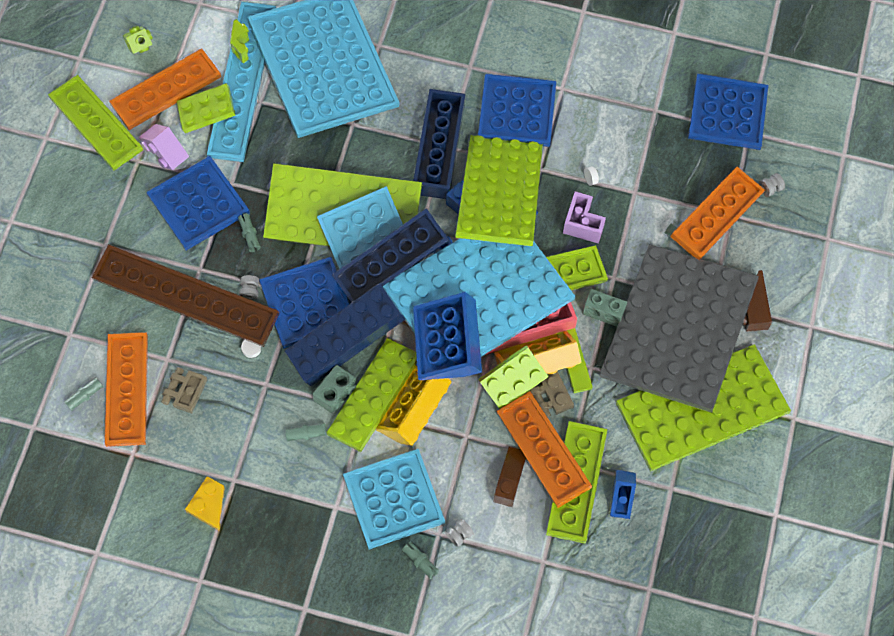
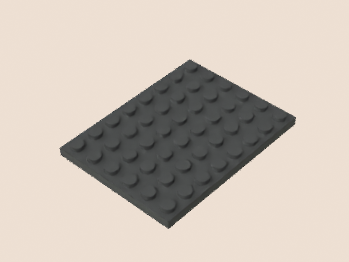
(679, 328)

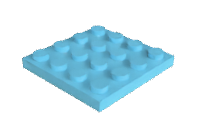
(359, 225)
(393, 499)

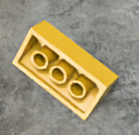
(548, 352)
(412, 408)

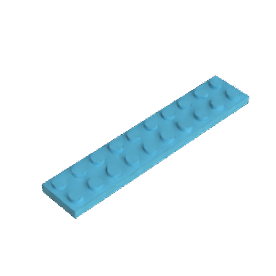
(231, 135)

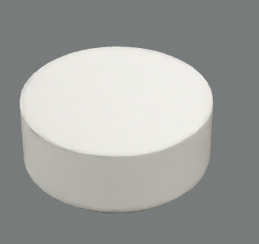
(591, 175)
(250, 349)

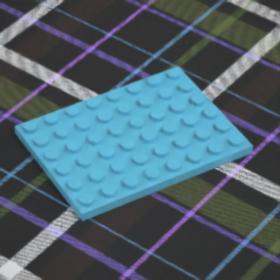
(322, 64)
(509, 281)

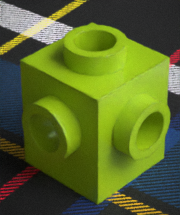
(131, 39)

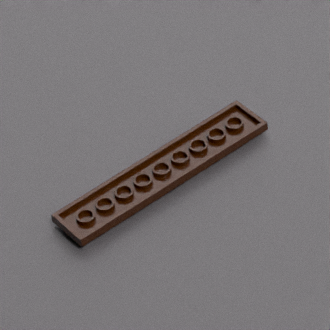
(186, 295)

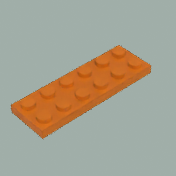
(165, 89)
(717, 213)
(126, 389)
(544, 449)

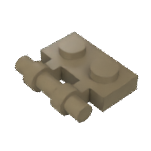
(189, 392)
(556, 393)

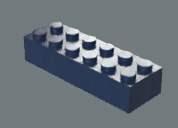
(439, 142)
(391, 255)
(345, 334)

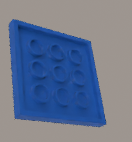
(517, 109)
(728, 111)
(197, 203)
(303, 298)

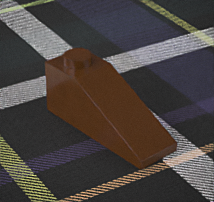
(758, 314)
(509, 477)

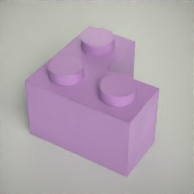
(165, 145)
(581, 222)

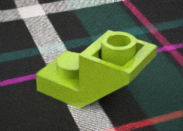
(238, 39)

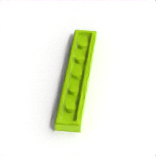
(579, 374)

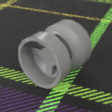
(773, 184)
(249, 287)
(459, 532)

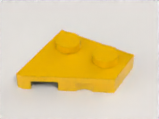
(207, 503)

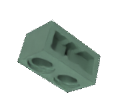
(604, 307)
(330, 387)

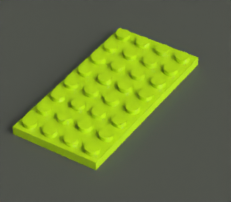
(500, 191)
(304, 193)
(674, 430)

